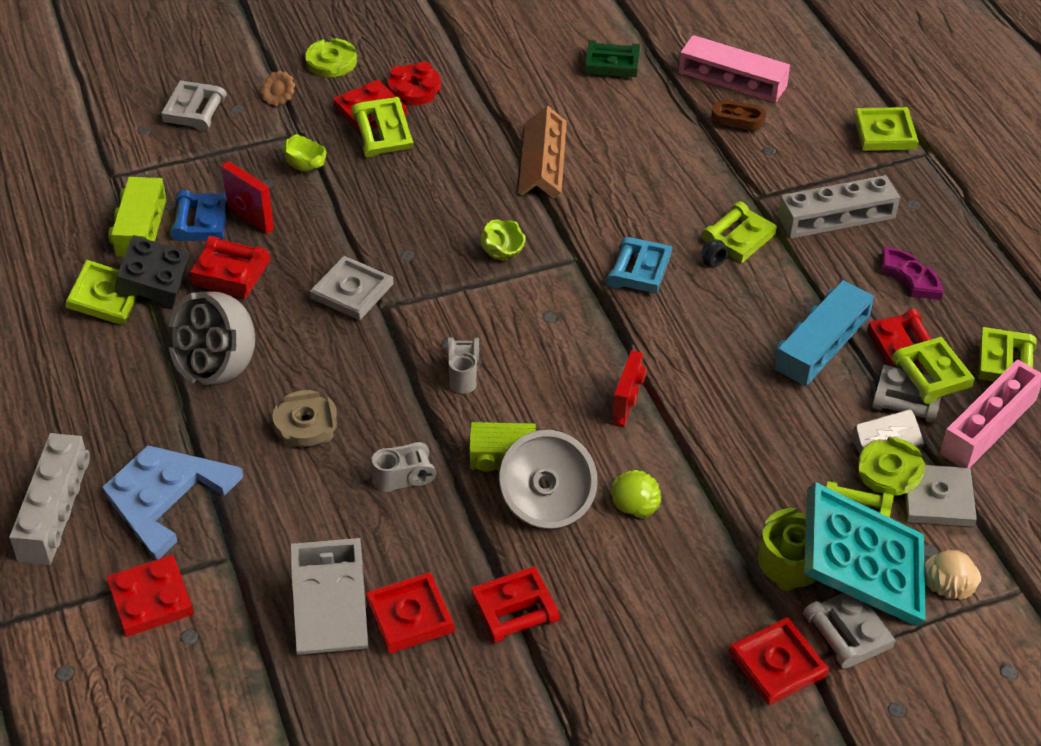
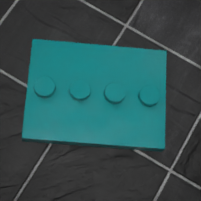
(865, 554)

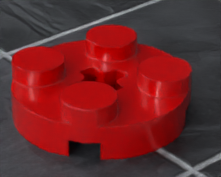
(404, 77)

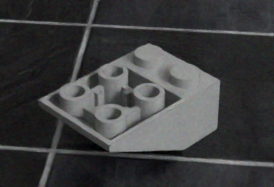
(329, 596)

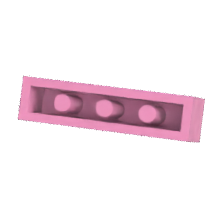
(734, 68)
(991, 415)

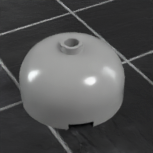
(217, 332)

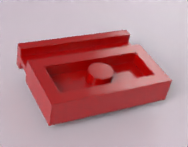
(628, 388)

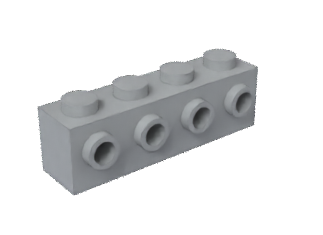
(838, 206)
(49, 499)

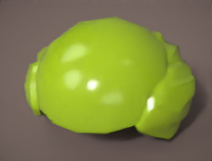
(303, 153)
(502, 239)
(636, 493)

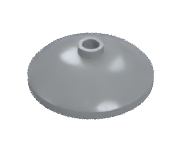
(565, 467)

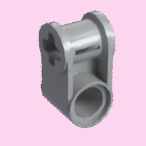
(463, 364)
(400, 467)

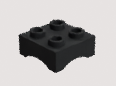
(152, 271)

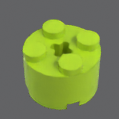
(783, 549)

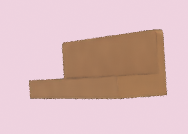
(543, 153)

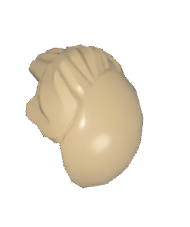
(951, 574)

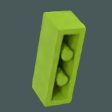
(138, 213)

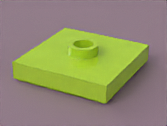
(885, 129)
(95, 294)

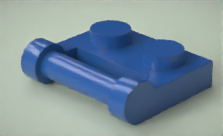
(209, 217)

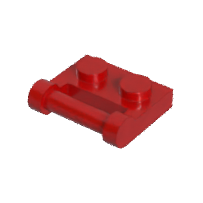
(226, 271)
(891, 336)
(510, 595)

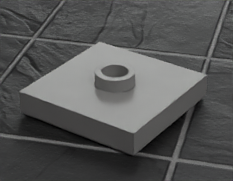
(351, 287)
(943, 497)

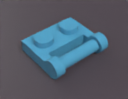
(647, 269)

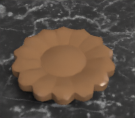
(277, 88)

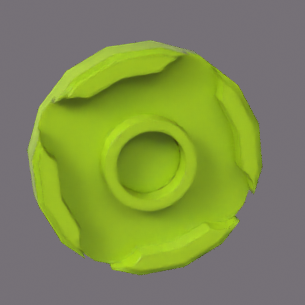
(331, 58)
(891, 466)

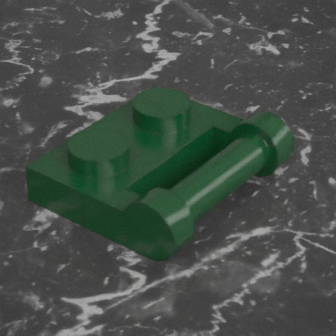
(612, 59)

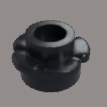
(714, 252)

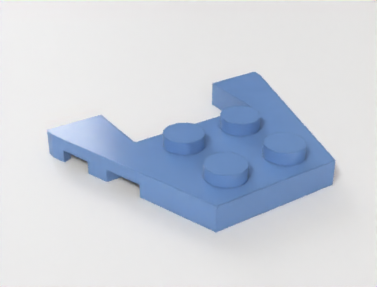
(155, 483)

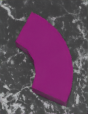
(919, 280)

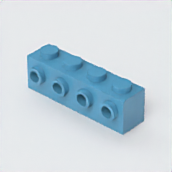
(823, 332)

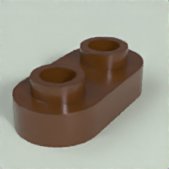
(738, 115)

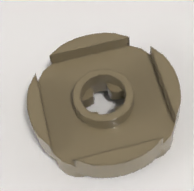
(305, 433)

